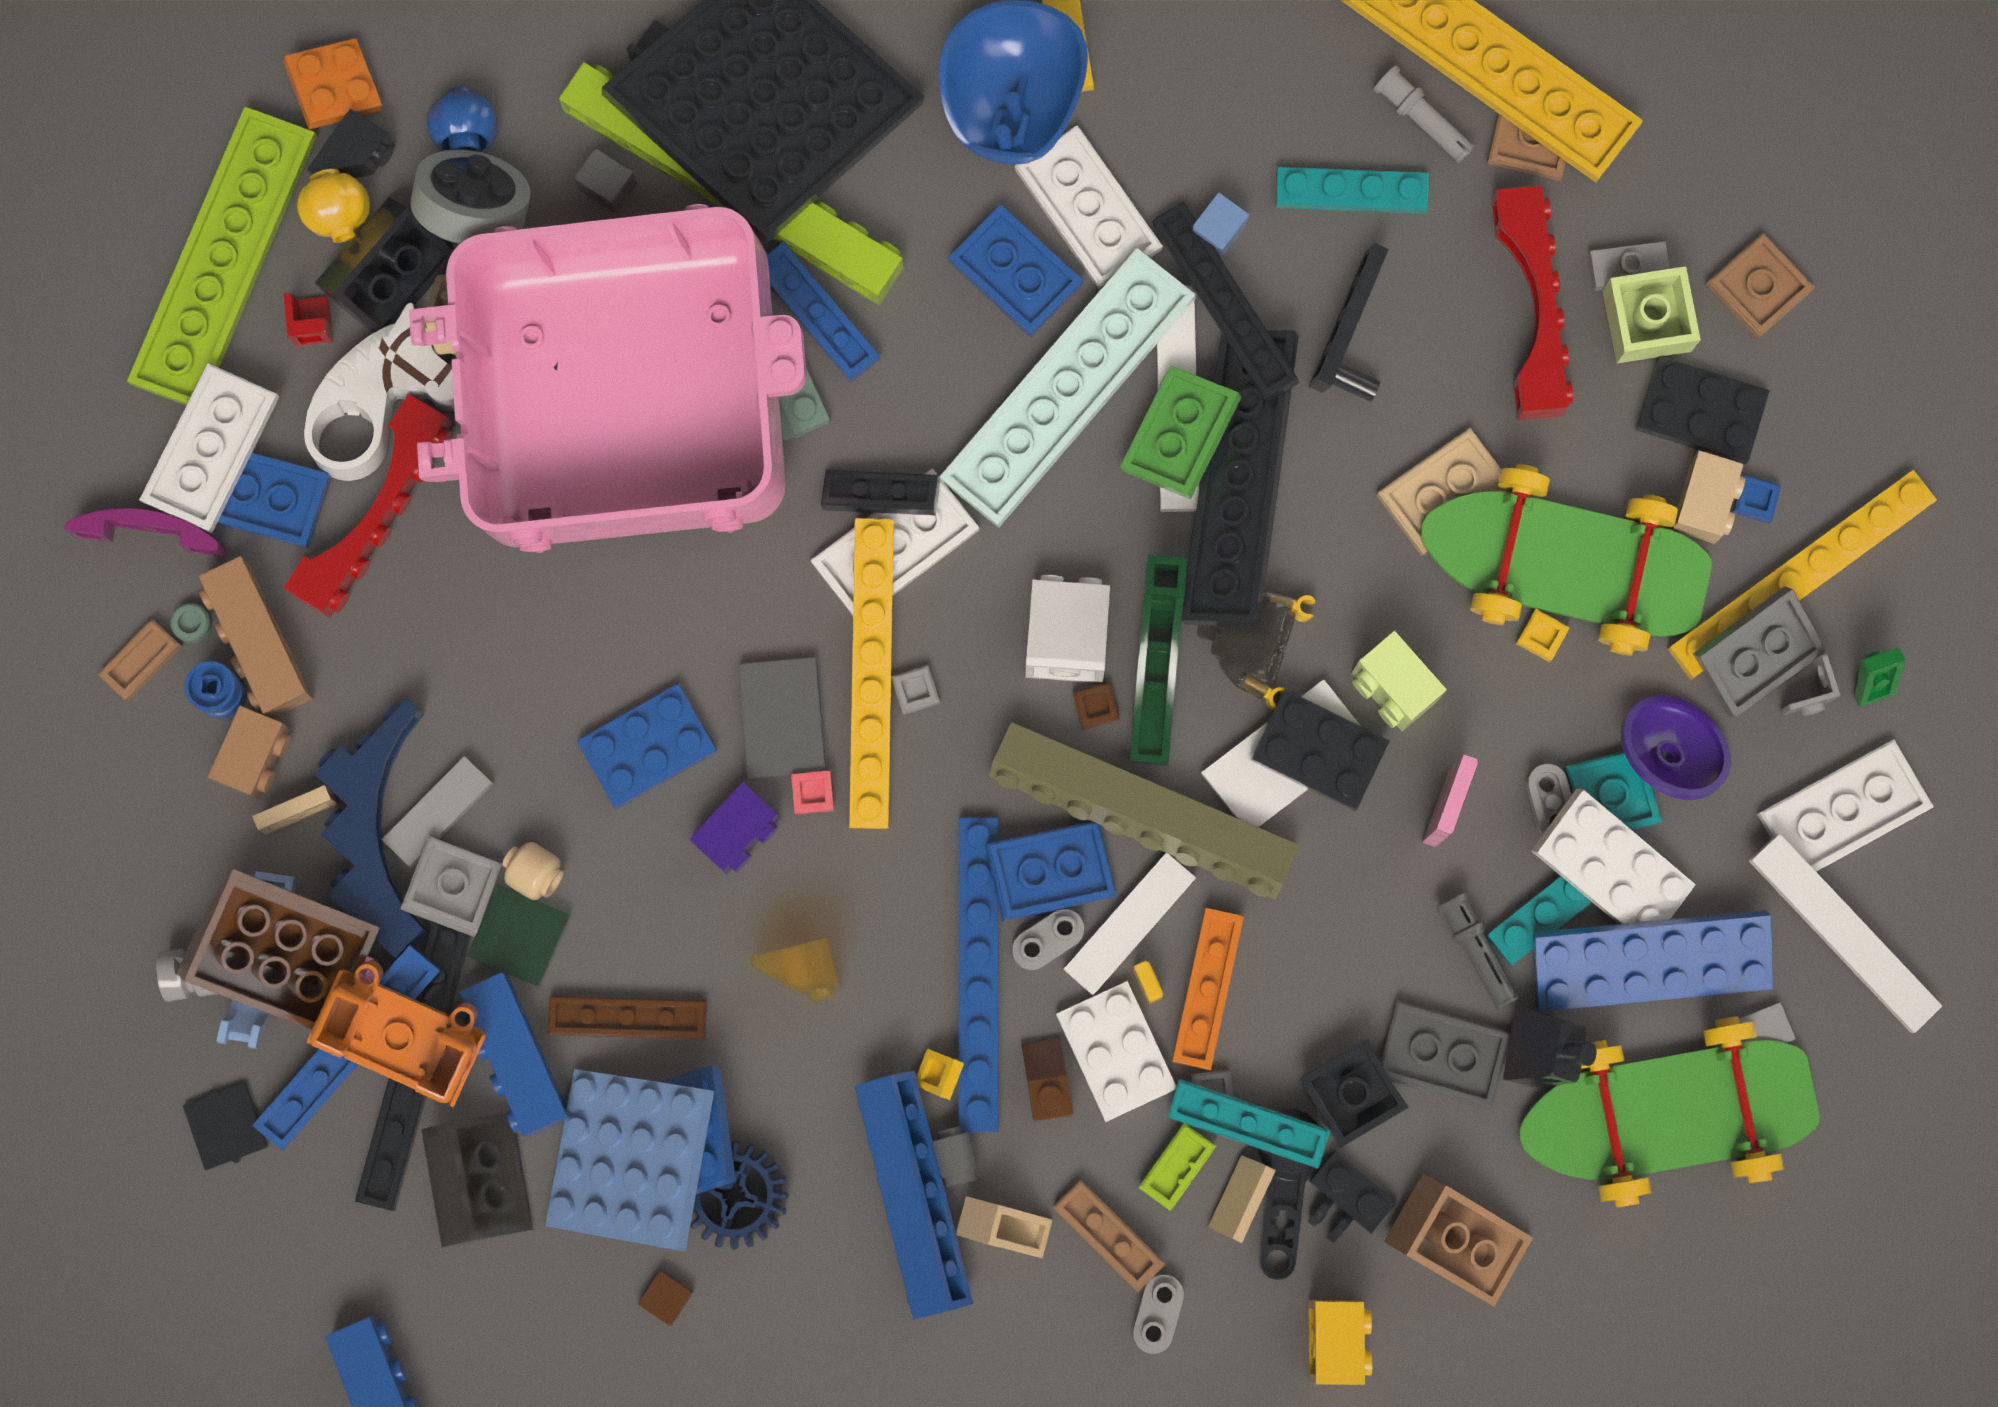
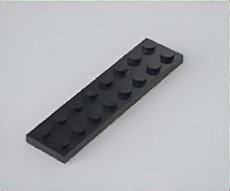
(1238, 501)

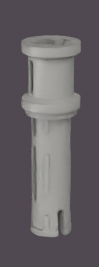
(1411, 103)

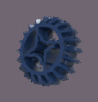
(767, 1205)

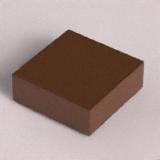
(1095, 706)
(665, 1298)

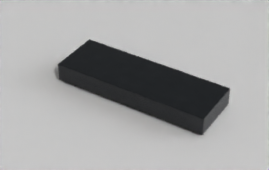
(880, 492)

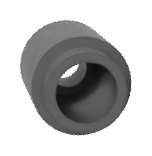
(955, 1157)

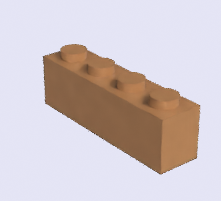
(254, 637)

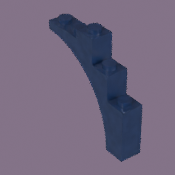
(357, 830)

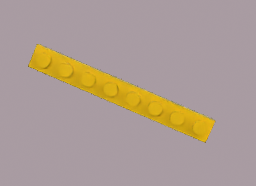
(1816, 562)
(871, 674)

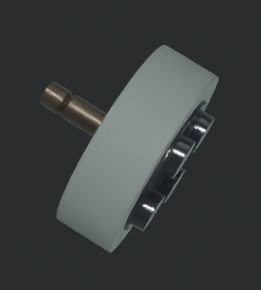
(468, 194)

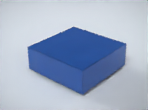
(1757, 499)

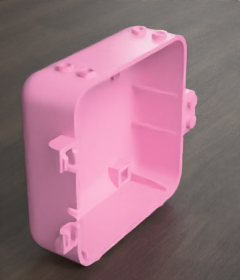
(658, 385)

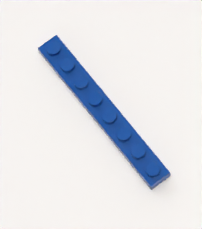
(978, 978)

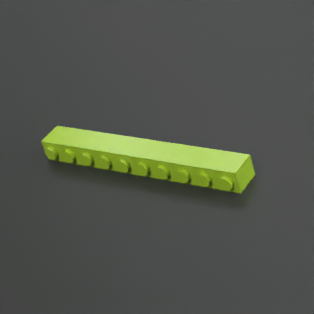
(814, 235)

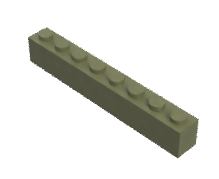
(1143, 811)

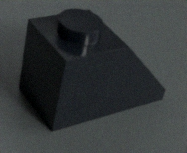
(354, 148)

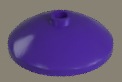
(1675, 747)

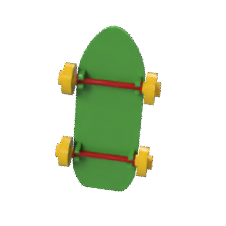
(1571, 560)
(1675, 1113)

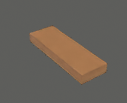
(1109, 1236)

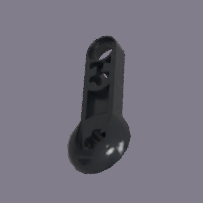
(1285, 1194)

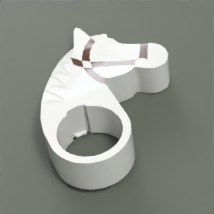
(369, 383)

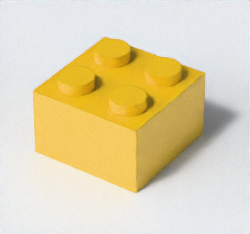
(1338, 1342)

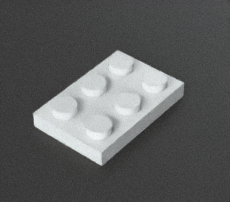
(1116, 1051)

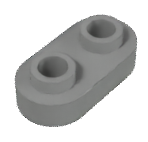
(1547, 803)
(1048, 939)
(1158, 1314)

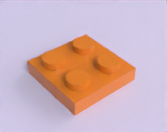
(332, 82)

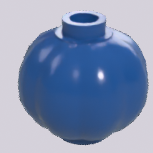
(462, 121)

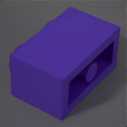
(736, 829)

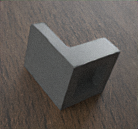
(605, 180)

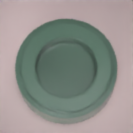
(191, 623)

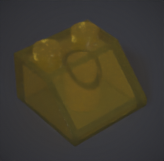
(803, 969)

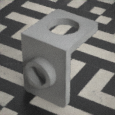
(1828, 687)

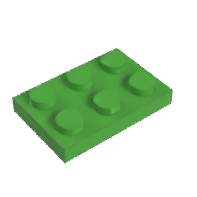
(1180, 432)

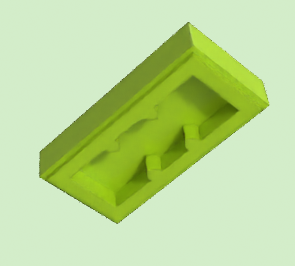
(1177, 1167)

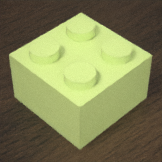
(1651, 314)
(1397, 682)

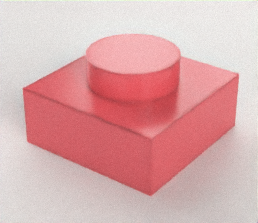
(812, 792)

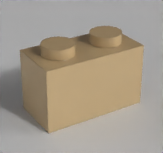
(1708, 497)

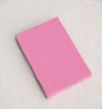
(1450, 801)

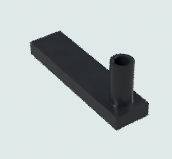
(1330, 368)

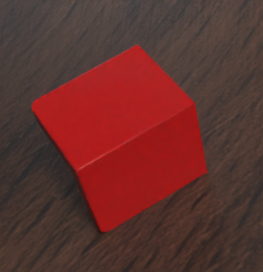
(307, 320)

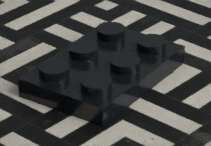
(1702, 410)
(1319, 750)

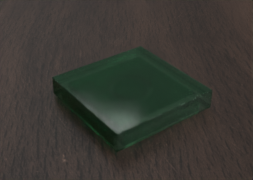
(518, 936)

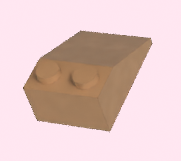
(1458, 1239)

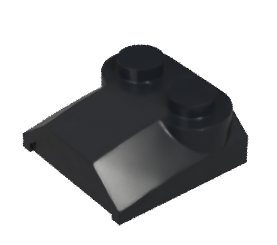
(1353, 1093)

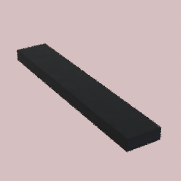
(1225, 303)

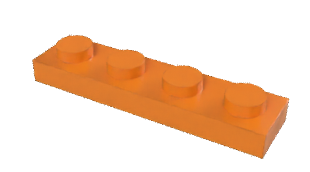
(1207, 989)

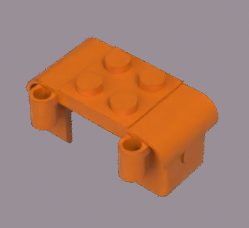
(398, 1035)

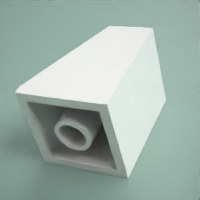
(1067, 629)

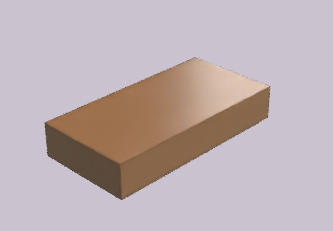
(140, 660)

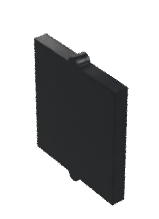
(224, 1126)

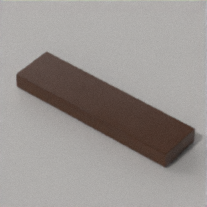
(627, 1017)

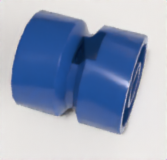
(215, 690)

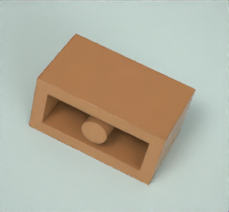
(250, 753)

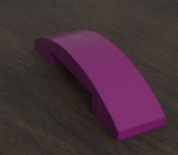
(102, 524)

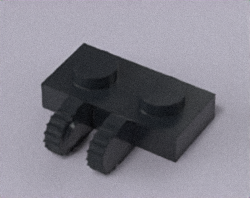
(1352, 1194)

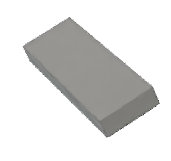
(437, 810)

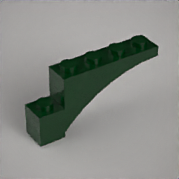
(1157, 659)

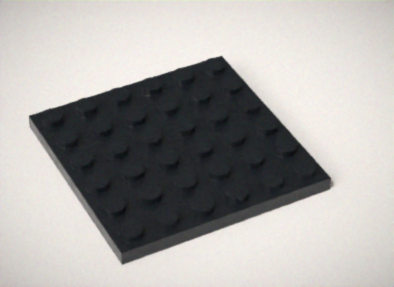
(763, 103)

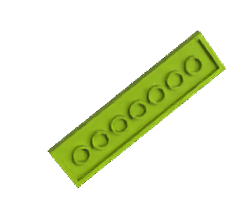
(222, 255)

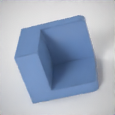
(1221, 223)

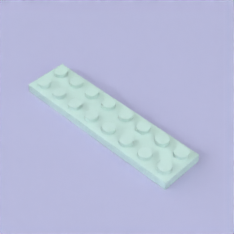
(1067, 387)

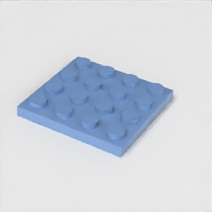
(630, 1159)

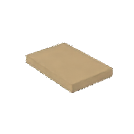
(1448, 473)

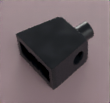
(1546, 1050)

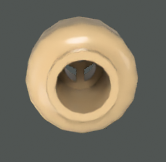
(532, 871)

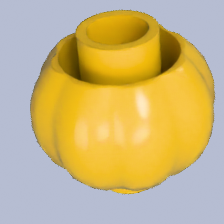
(333, 205)

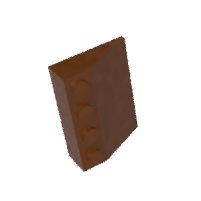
(274, 948)

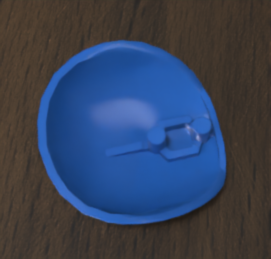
(1012, 79)

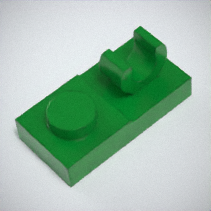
(1879, 676)

